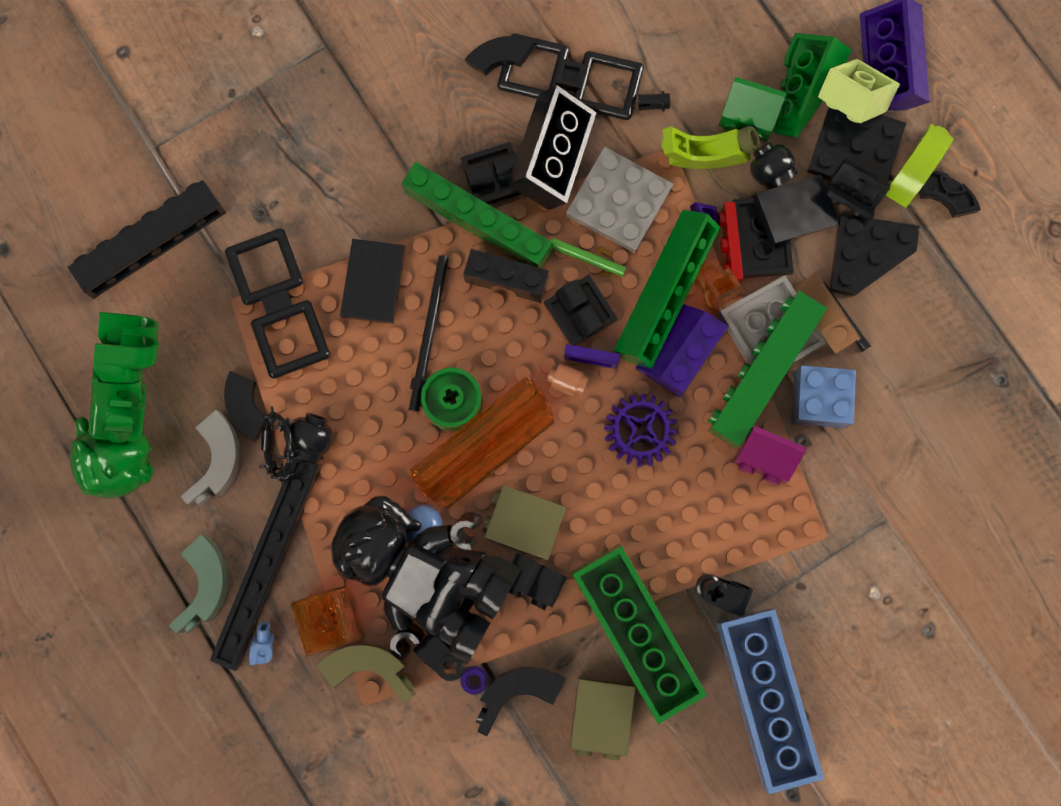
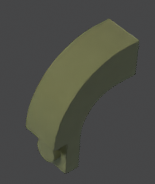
(367, 657)

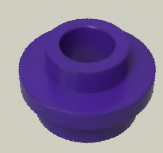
(474, 689)

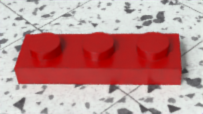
(730, 241)

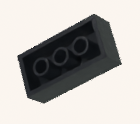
(552, 148)

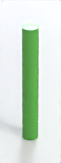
(588, 257)

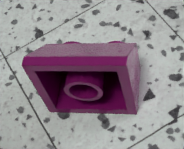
(769, 456)

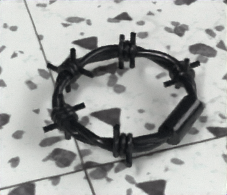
(266, 446)

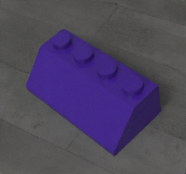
(896, 47)

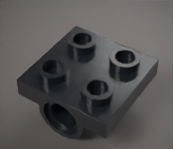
(490, 172)
(580, 310)

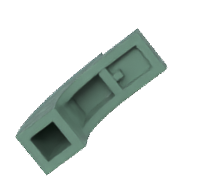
(212, 581)

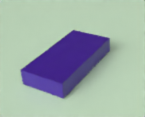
(591, 356)

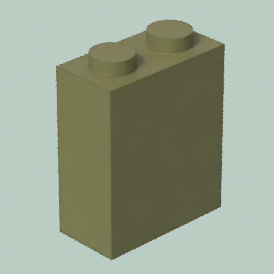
(523, 522)
(602, 718)

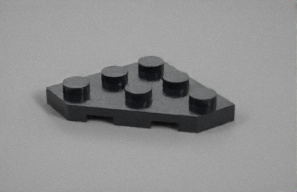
(868, 251)

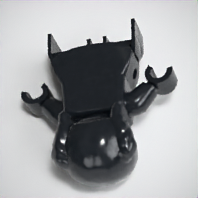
(426, 578)

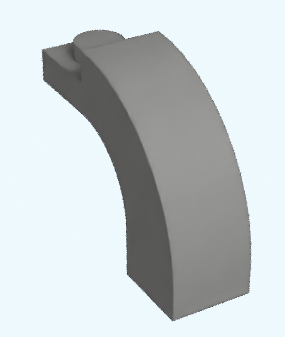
(225, 459)

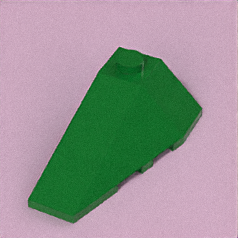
(807, 67)

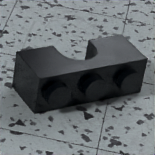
(491, 270)

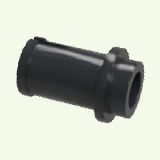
(654, 101)

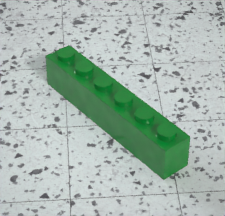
(476, 216)
(667, 288)
(767, 369)

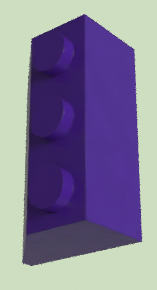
(685, 349)

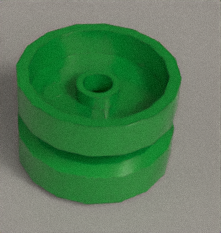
(447, 384)

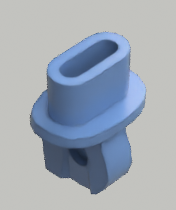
(261, 646)

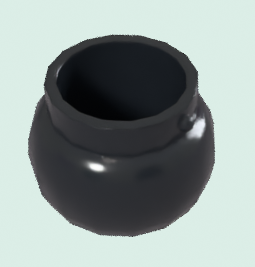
(773, 165)
(311, 436)

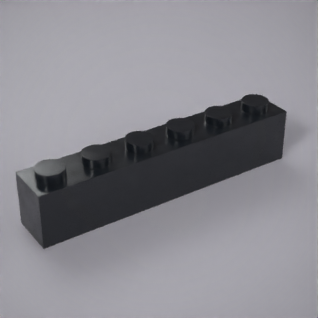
(146, 239)

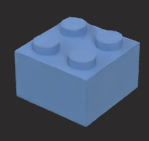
(824, 397)

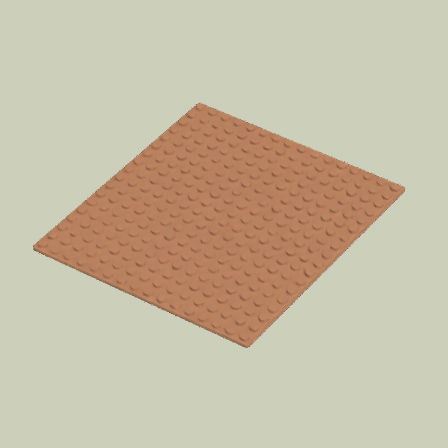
(671, 518)

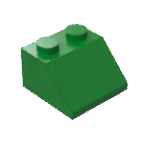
(752, 106)

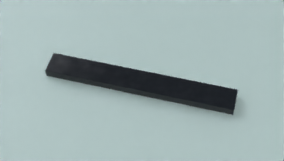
(265, 564)

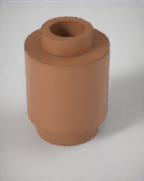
(567, 380)

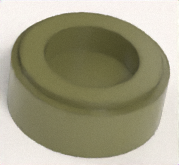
(749, 139)

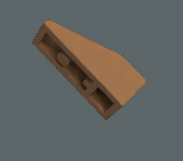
(834, 323)

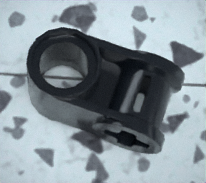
(726, 595)
(436, 655)

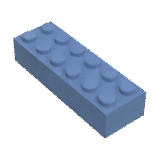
(769, 701)

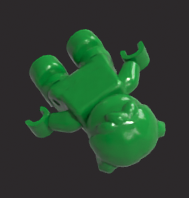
(110, 449)

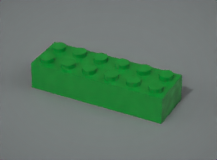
(638, 633)

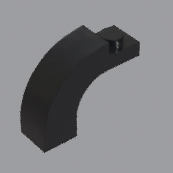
(519, 681)

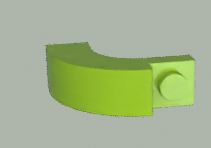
(703, 151)
(920, 165)

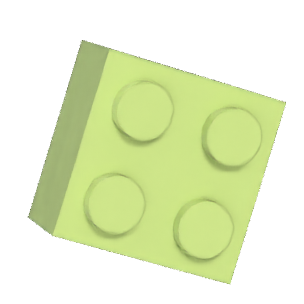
(858, 90)

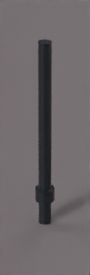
(418, 382)

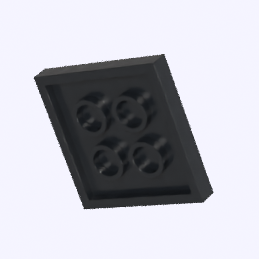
(866, 144)

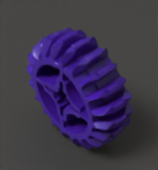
(650, 438)

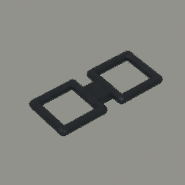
(575, 76)
(277, 303)

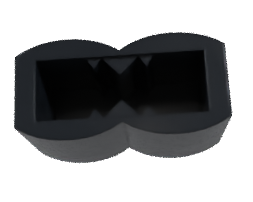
(536, 582)

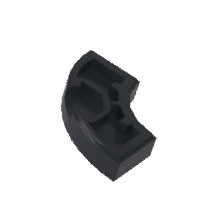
(500, 52)
(950, 193)
(241, 405)

